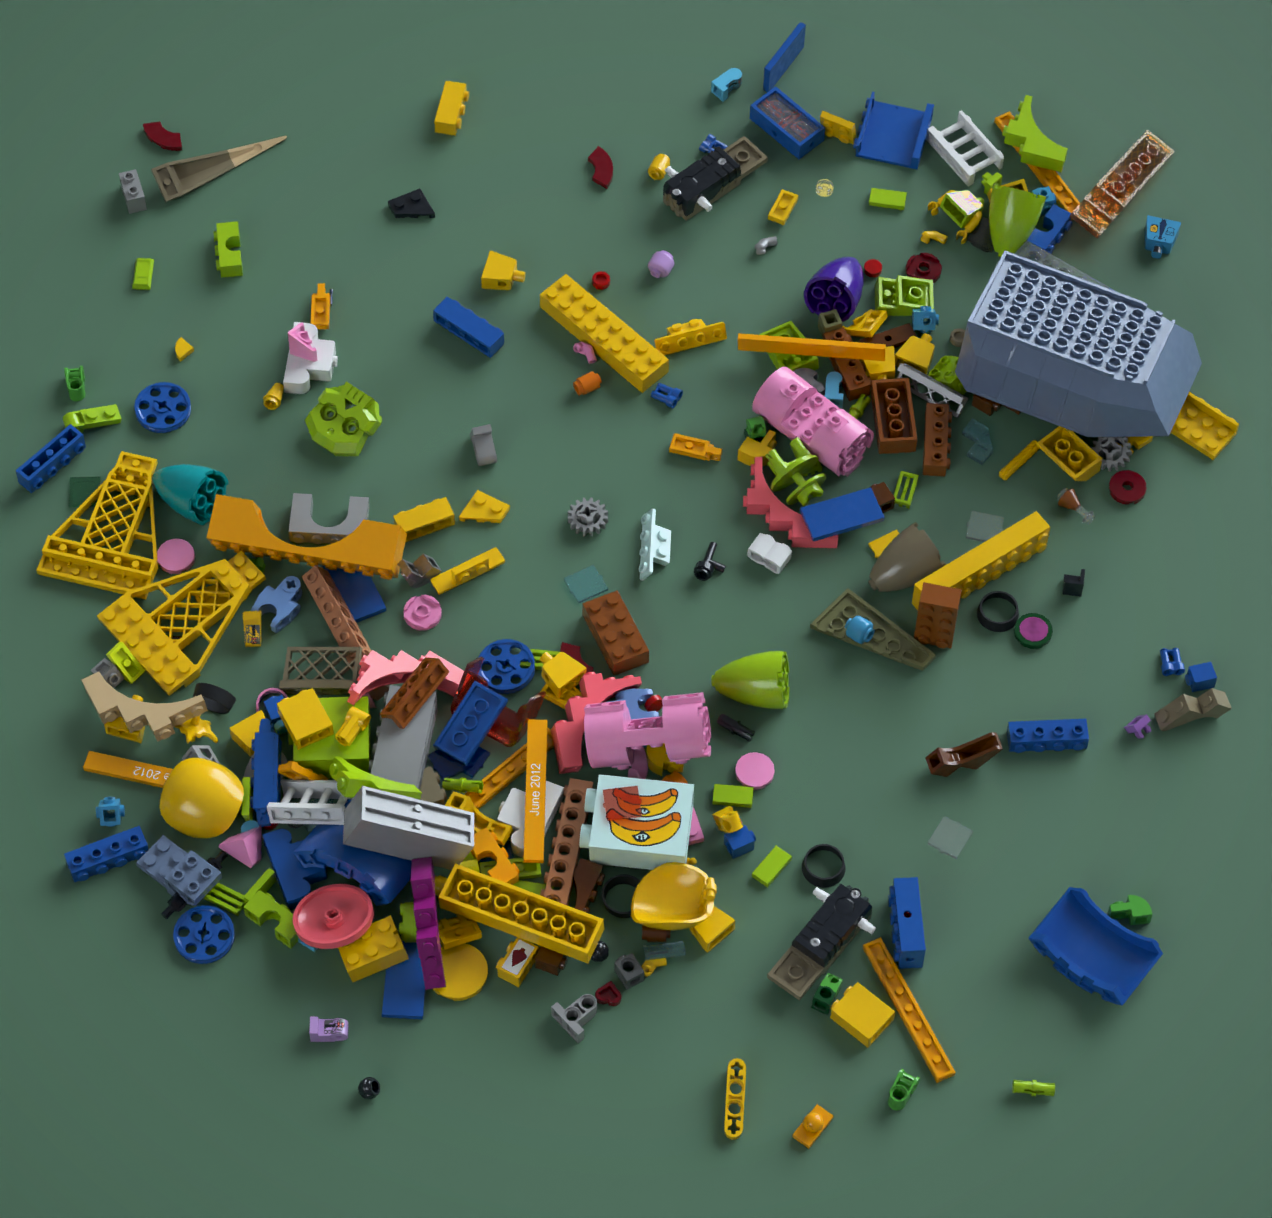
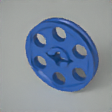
(164, 413)
(505, 658)
(210, 940)

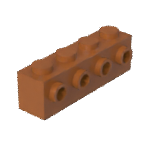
(852, 370)
(936, 439)

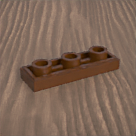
(893, 337)

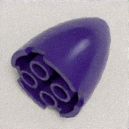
(837, 286)

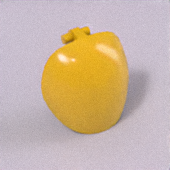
(201, 798)
(673, 897)

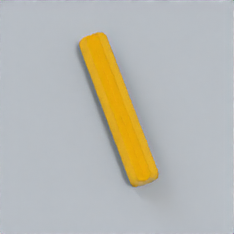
(1019, 460)

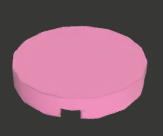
(175, 556)
(422, 612)
(754, 770)

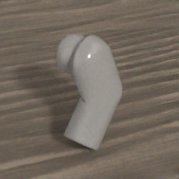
(765, 242)

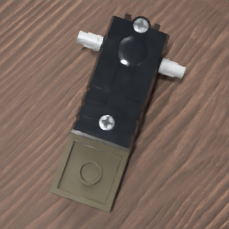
(710, 177)
(822, 939)

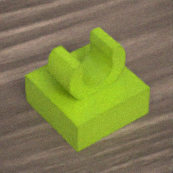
(989, 180)

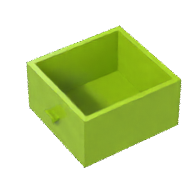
(321, 753)

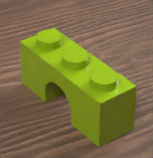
(229, 261)
(264, 907)

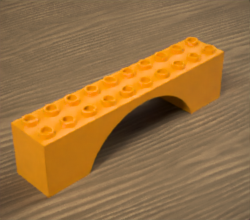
(369, 549)

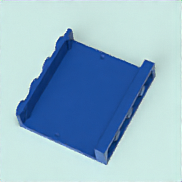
(892, 133)

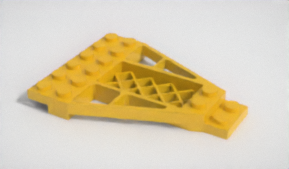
(100, 566)
(152, 647)

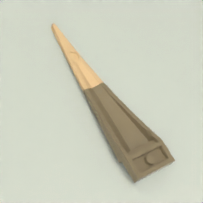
(186, 175)

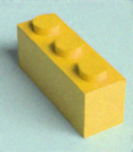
(451, 108)
(425, 518)

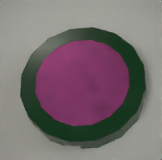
(1033, 630)

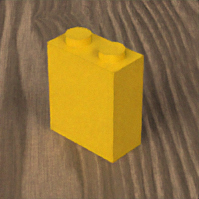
(305, 718)
(862, 1014)

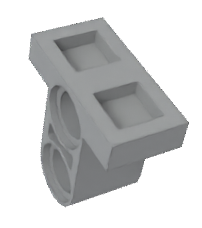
(483, 445)
(575, 1010)

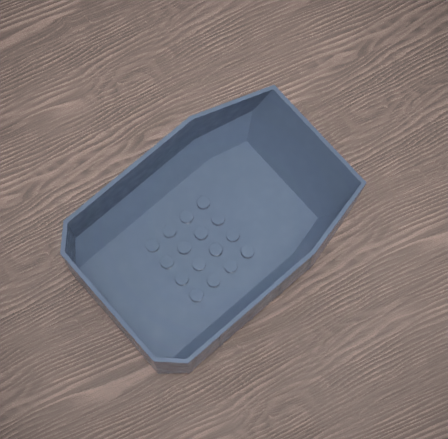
(1076, 353)

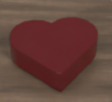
(608, 995)

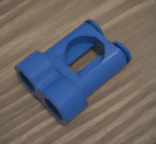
(709, 143)
(671, 399)
(1171, 667)

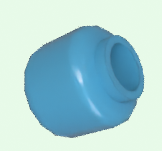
(859, 629)

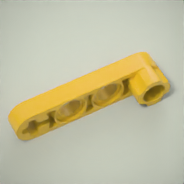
(738, 1099)

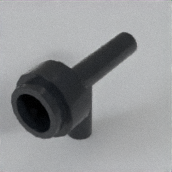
(704, 569)

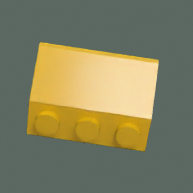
(1071, 454)

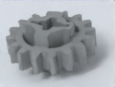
(1118, 455)
(587, 516)

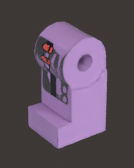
(328, 1029)

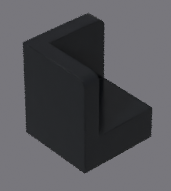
(1073, 584)

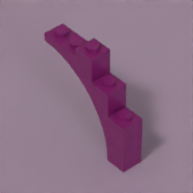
(426, 922)

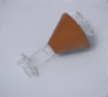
(1068, 499)

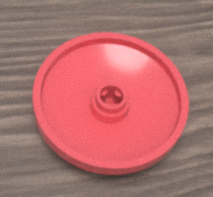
(333, 916)

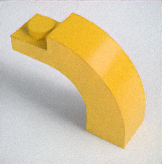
(481, 821)

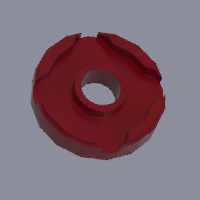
(924, 260)
(1130, 478)

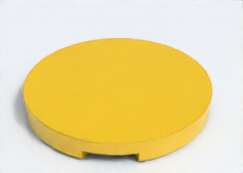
(464, 972)

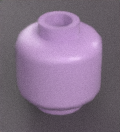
(661, 264)

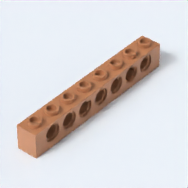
(338, 617)
(574, 791)

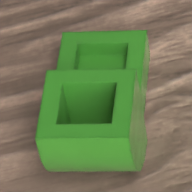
(1135, 909)

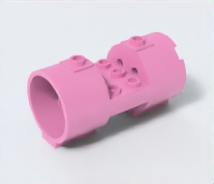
(822, 427)
(614, 735)

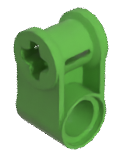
(75, 383)
(904, 1087)

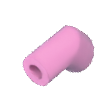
(586, 349)

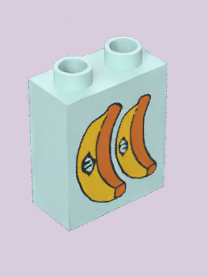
(641, 841)

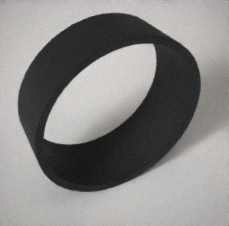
(993, 625)
(215, 698)
(617, 880)
(818, 881)

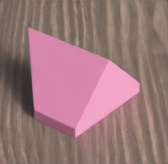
(300, 343)
(245, 846)

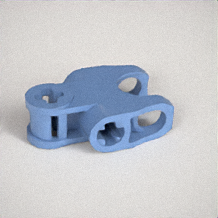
(280, 602)
(634, 699)

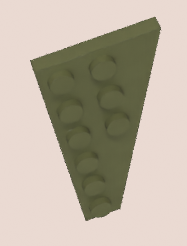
(888, 638)

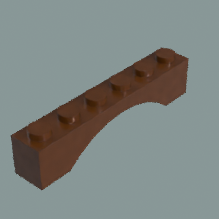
(585, 880)

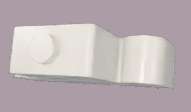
(301, 371)
(513, 813)

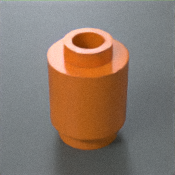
(587, 383)

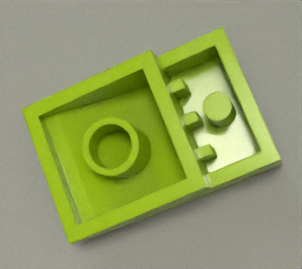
(903, 294)
(790, 360)

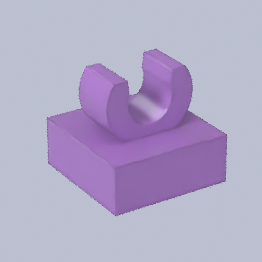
(1137, 724)

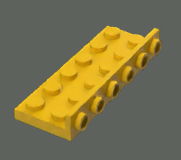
(1204, 426)

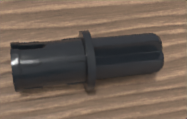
(735, 727)

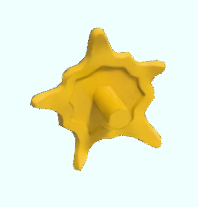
(197, 728)

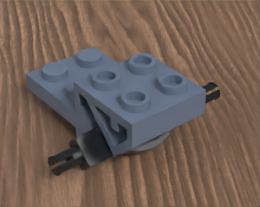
(181, 873)

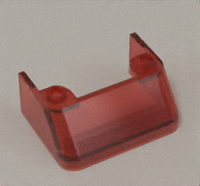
(509, 725)

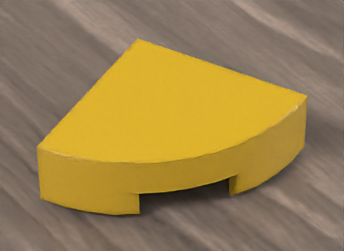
(183, 349)

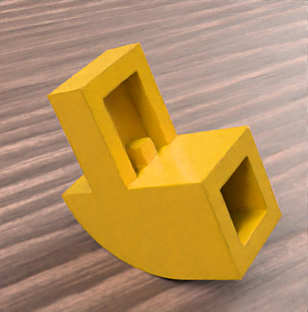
(751, 448)
(658, 760)

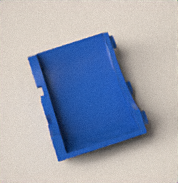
(378, 873)
(1094, 947)

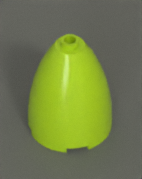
(1012, 217)
(756, 680)

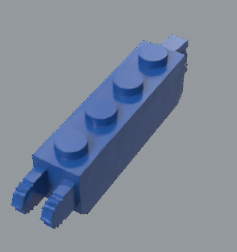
(265, 766)

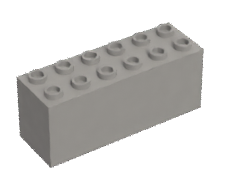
(400, 752)
(408, 827)

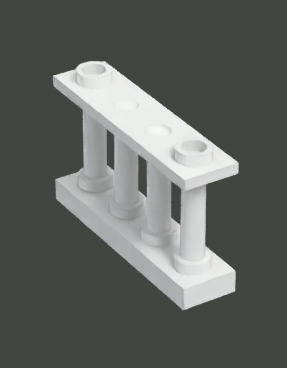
(957, 161)
(308, 812)

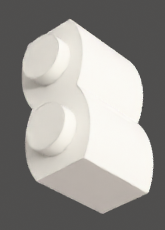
(769, 553)

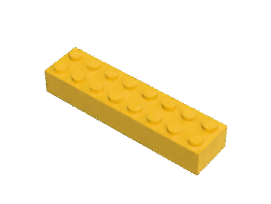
(607, 333)
(990, 558)
(521, 913)

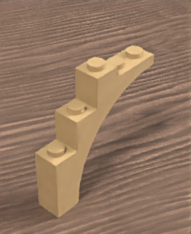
(137, 714)

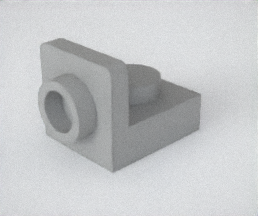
(109, 672)

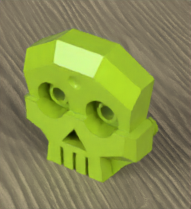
(334, 432)

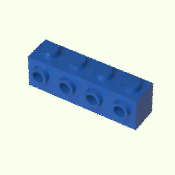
(469, 326)
(51, 458)
(1047, 735)
(106, 854)

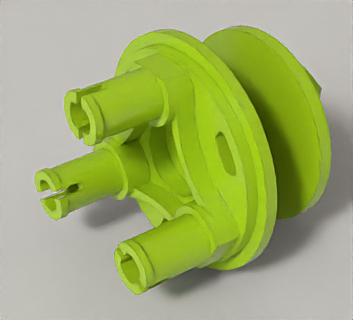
(793, 472)

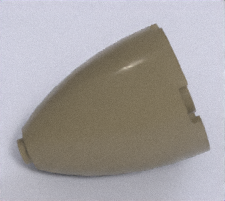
(905, 561)

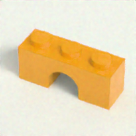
(486, 846)

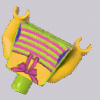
(961, 208)

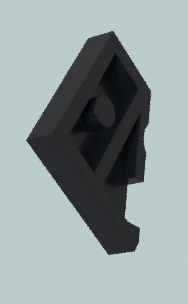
(411, 205)

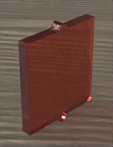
(622, 803)

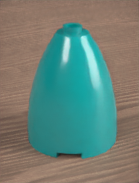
(190, 489)

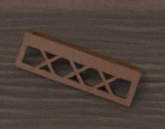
(415, 691)

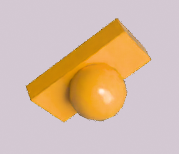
(812, 1126)

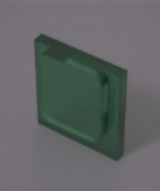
(81, 489)

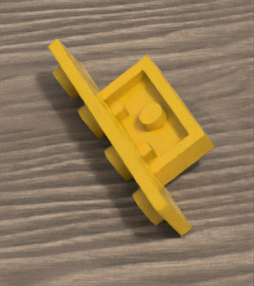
(689, 336)
(467, 570)

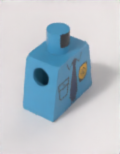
(1160, 235)

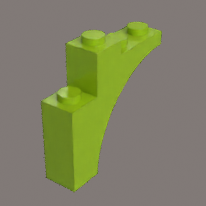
(1033, 144)
(351, 779)

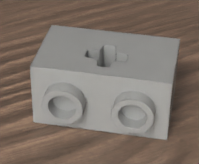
(132, 191)

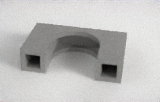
(304, 529)

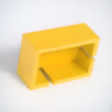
(374, 950)

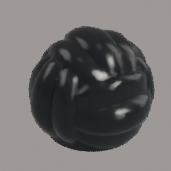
(601, 952)
(369, 1088)

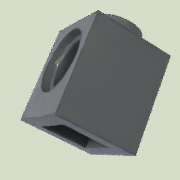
(631, 978)

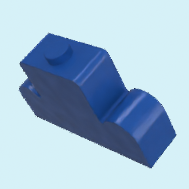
(291, 875)

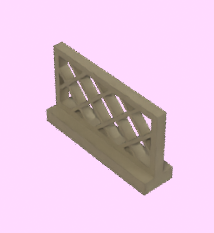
(320, 686)

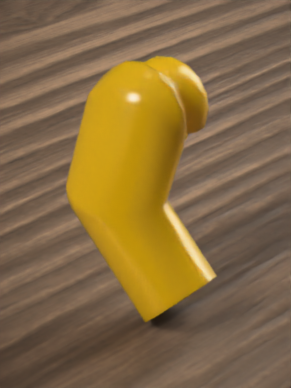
(650, 965)

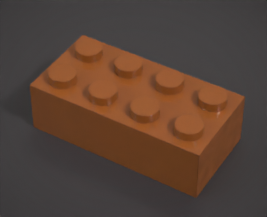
(893, 416)
(937, 615)
(615, 632)

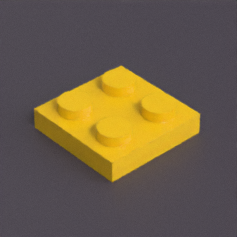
(838, 127)

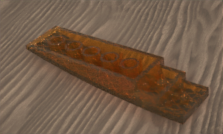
(1122, 184)

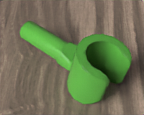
(259, 562)

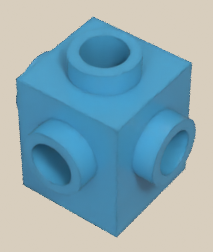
(1050, 198)
(919, 315)
(107, 817)

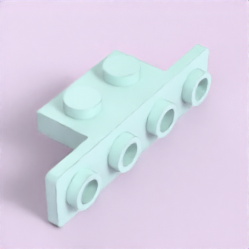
(654, 545)

